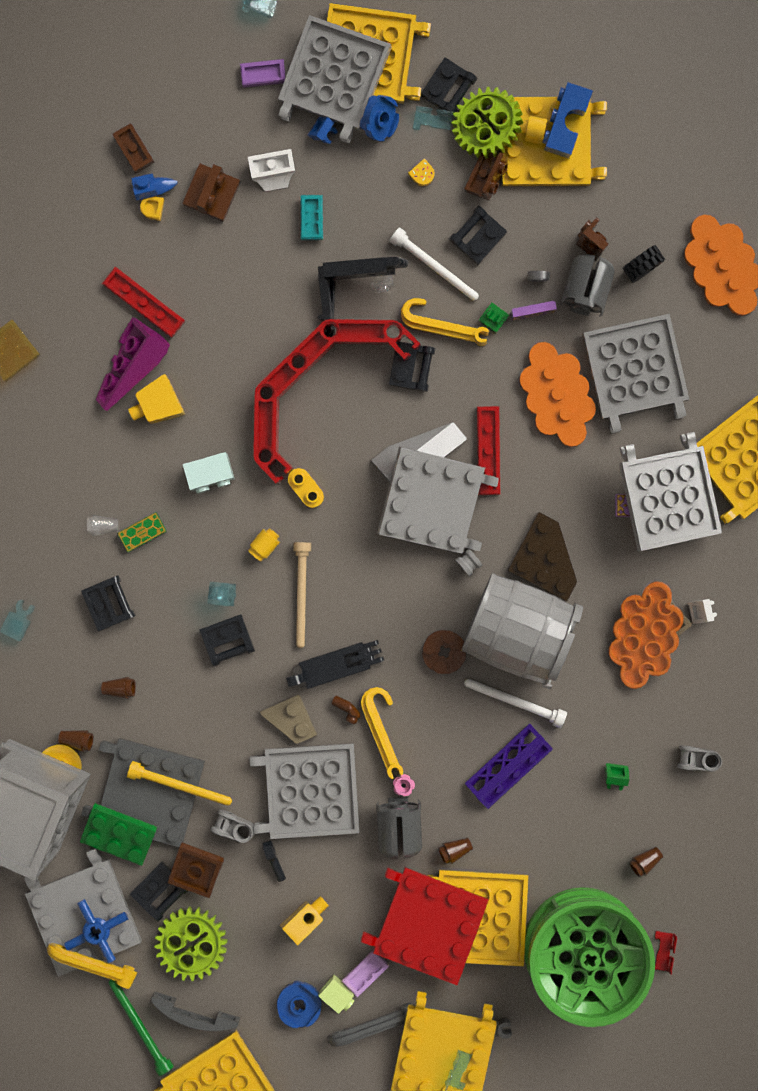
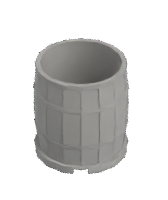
(522, 630)

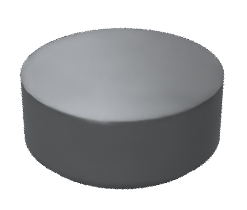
(538, 276)

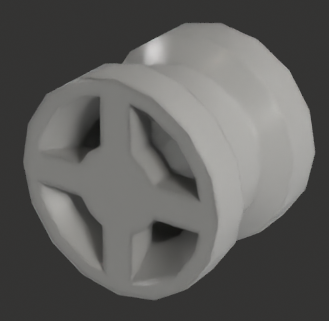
(469, 562)

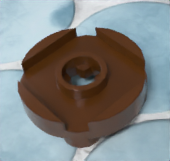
(432, 647)

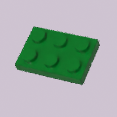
(118, 834)

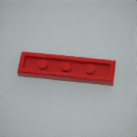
(143, 302)
(488, 446)

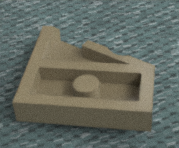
(291, 719)

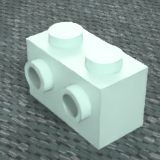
(208, 472)

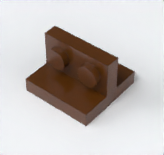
(211, 191)
(195, 870)

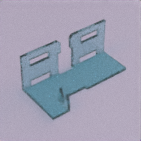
(438, 121)
(459, 1066)

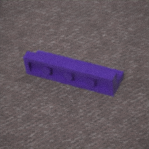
(512, 769)

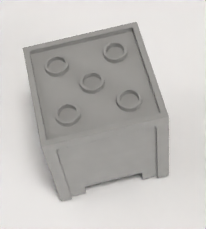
(35, 807)

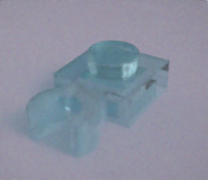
(16, 623)

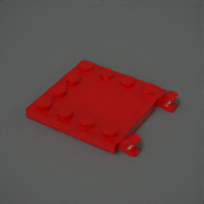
(428, 925)

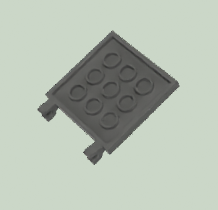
(148, 800)

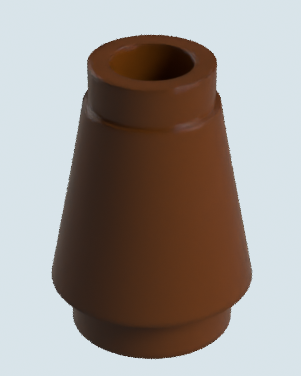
(120, 688)
(79, 740)
(454, 850)
(646, 861)

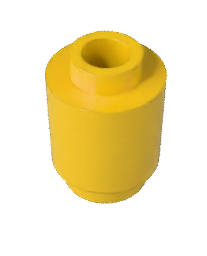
(264, 544)

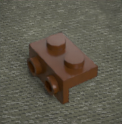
(486, 174)

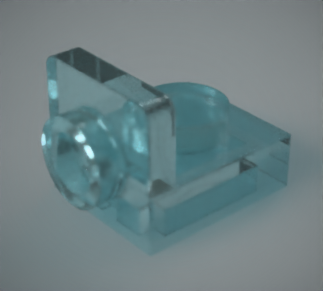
(263, 7)
(221, 594)

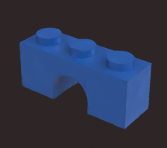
(572, 100)

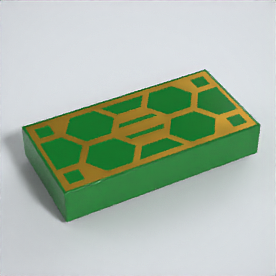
(142, 532)

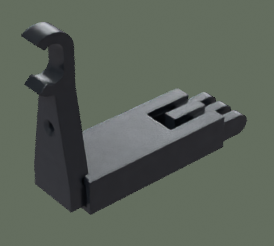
(349, 270)
(334, 665)

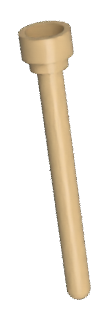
(302, 551)

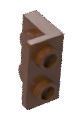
(590, 241)

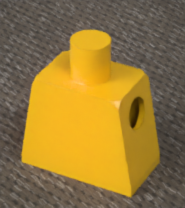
(157, 402)
(299, 929)

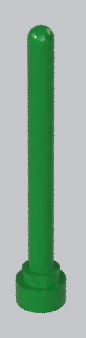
(161, 1063)

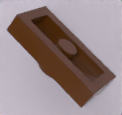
(133, 148)

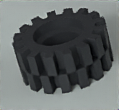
(643, 263)

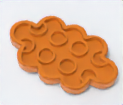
(723, 265)
(557, 394)
(646, 635)

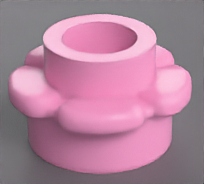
(407, 790)

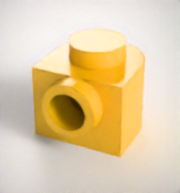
(534, 129)

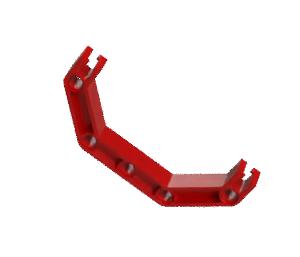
(286, 375)

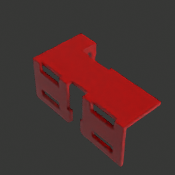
(663, 957)

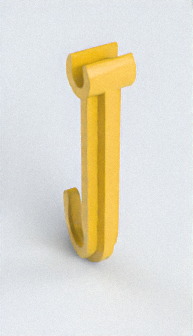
(441, 327)
(377, 729)
(123, 976)

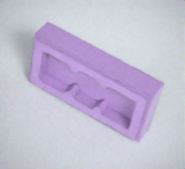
(365, 973)

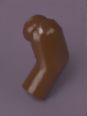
(347, 706)

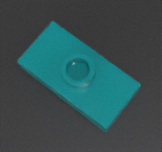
(311, 217)

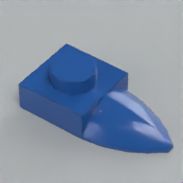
(148, 186)

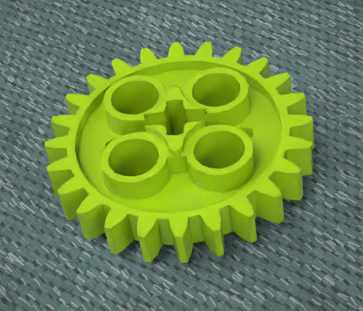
(502, 108)
(179, 927)

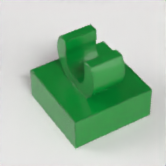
(493, 317)
(616, 775)

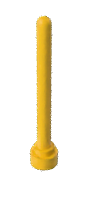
(137, 771)

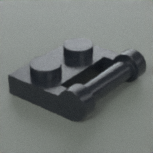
(442, 83)
(483, 240)
(403, 370)
(101, 606)
(225, 632)
(152, 888)

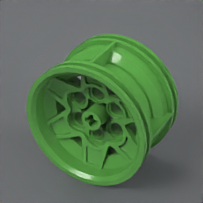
(613, 997)

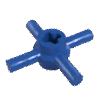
(95, 939)

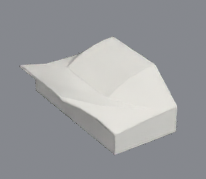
(272, 169)

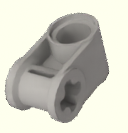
(697, 758)
(231, 826)

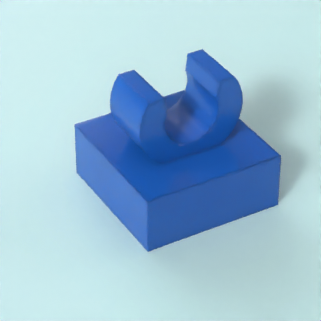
(321, 128)

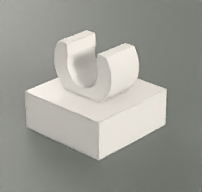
(701, 611)

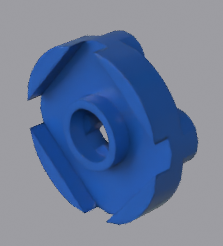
(378, 107)
(286, 1006)

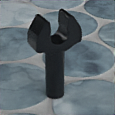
(271, 856)

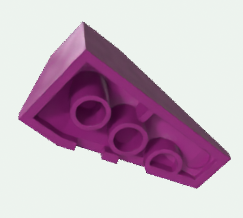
(138, 355)

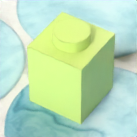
(336, 994)

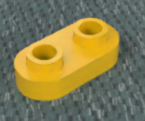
(306, 487)

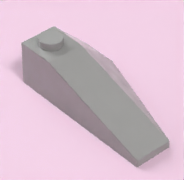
(435, 442)

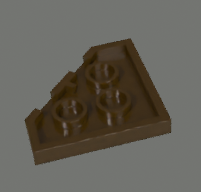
(545, 558)

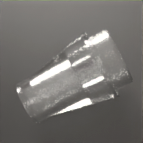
(101, 525)

